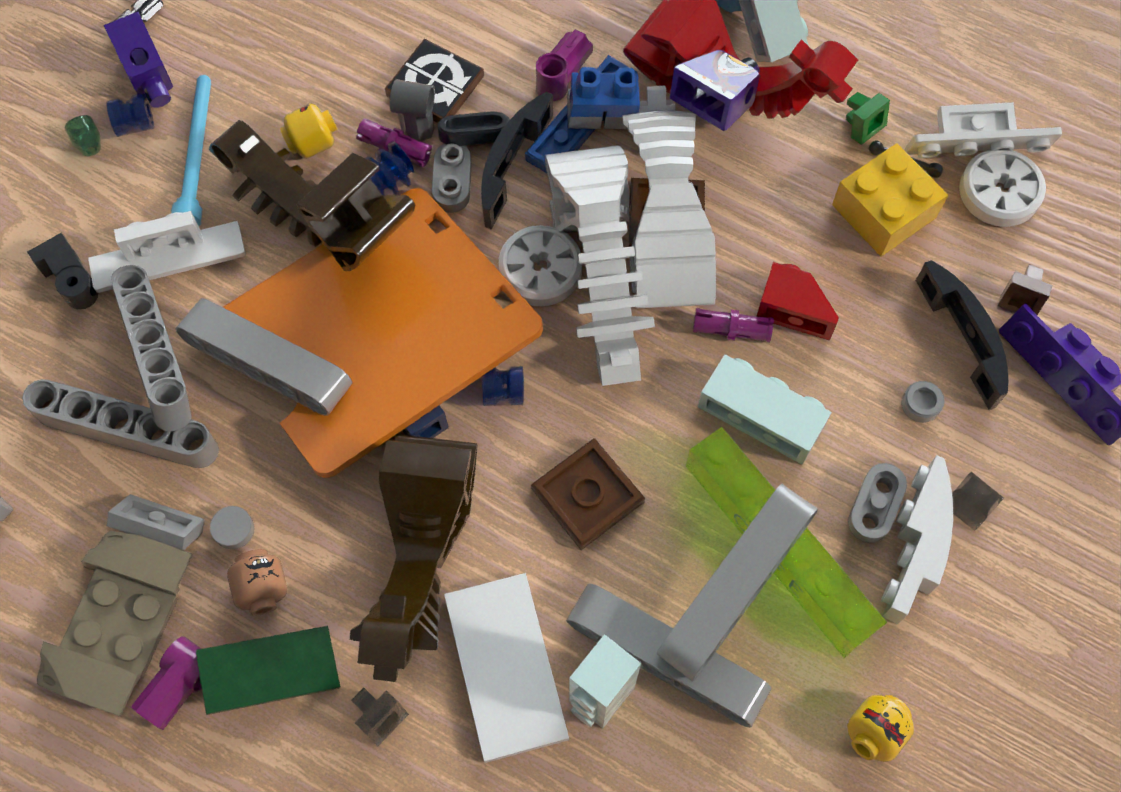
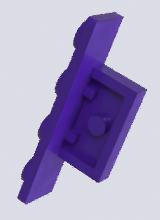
(1071, 368)

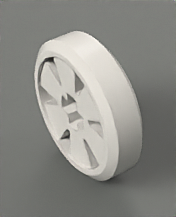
(988, 202)
(539, 244)

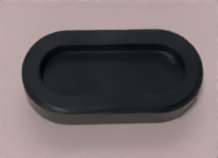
(471, 128)

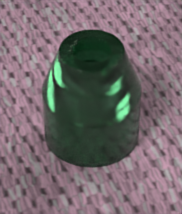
(84, 135)

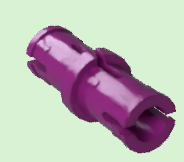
(380, 136)
(733, 325)

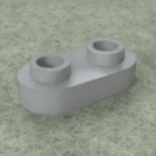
(452, 174)
(877, 505)

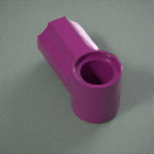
(556, 67)
(171, 684)

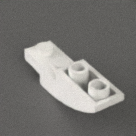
(928, 536)

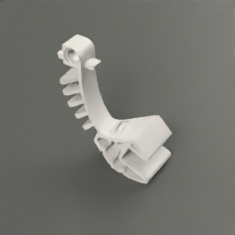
(593, 199)
(673, 236)

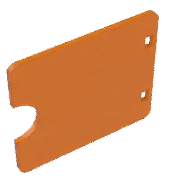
(401, 325)

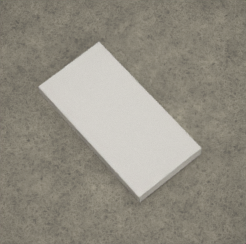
(506, 668)

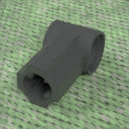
(414, 108)

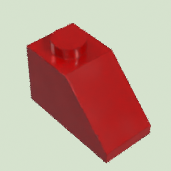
(797, 302)

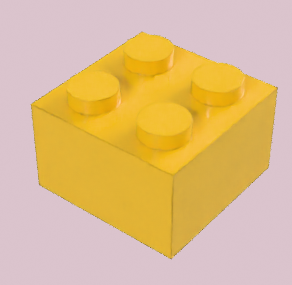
(889, 199)

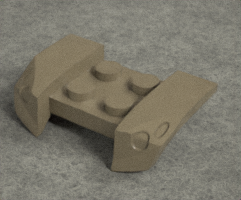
(115, 621)

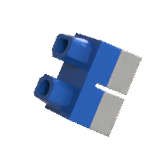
(602, 95)

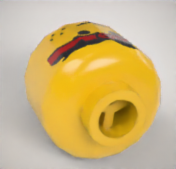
(308, 131)
(880, 728)

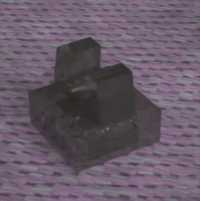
(974, 501)
(379, 715)

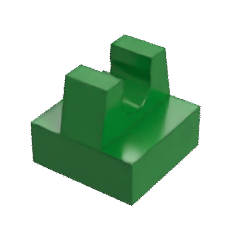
(867, 116)

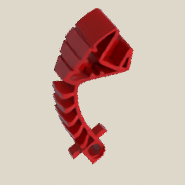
(693, 28)

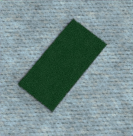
(267, 669)

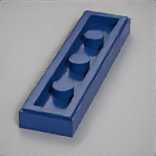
(560, 138)

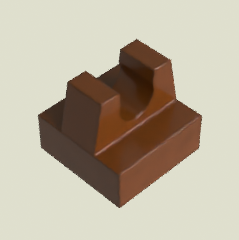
(1027, 290)

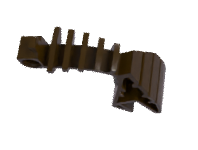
(340, 211)
(427, 504)

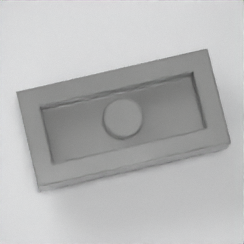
(155, 522)

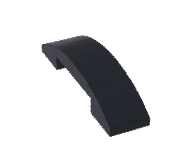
(526, 123)
(946, 290)

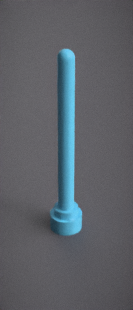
(188, 200)

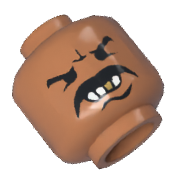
(257, 581)

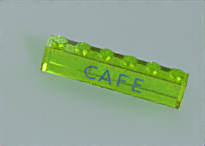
(808, 568)

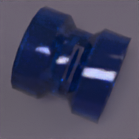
(133, 113)
(494, 389)

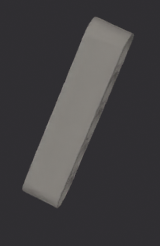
(151, 348)
(264, 356)
(104, 416)
(737, 582)
(720, 684)

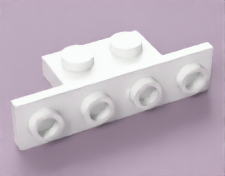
(980, 128)
(167, 248)

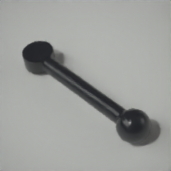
(933, 169)

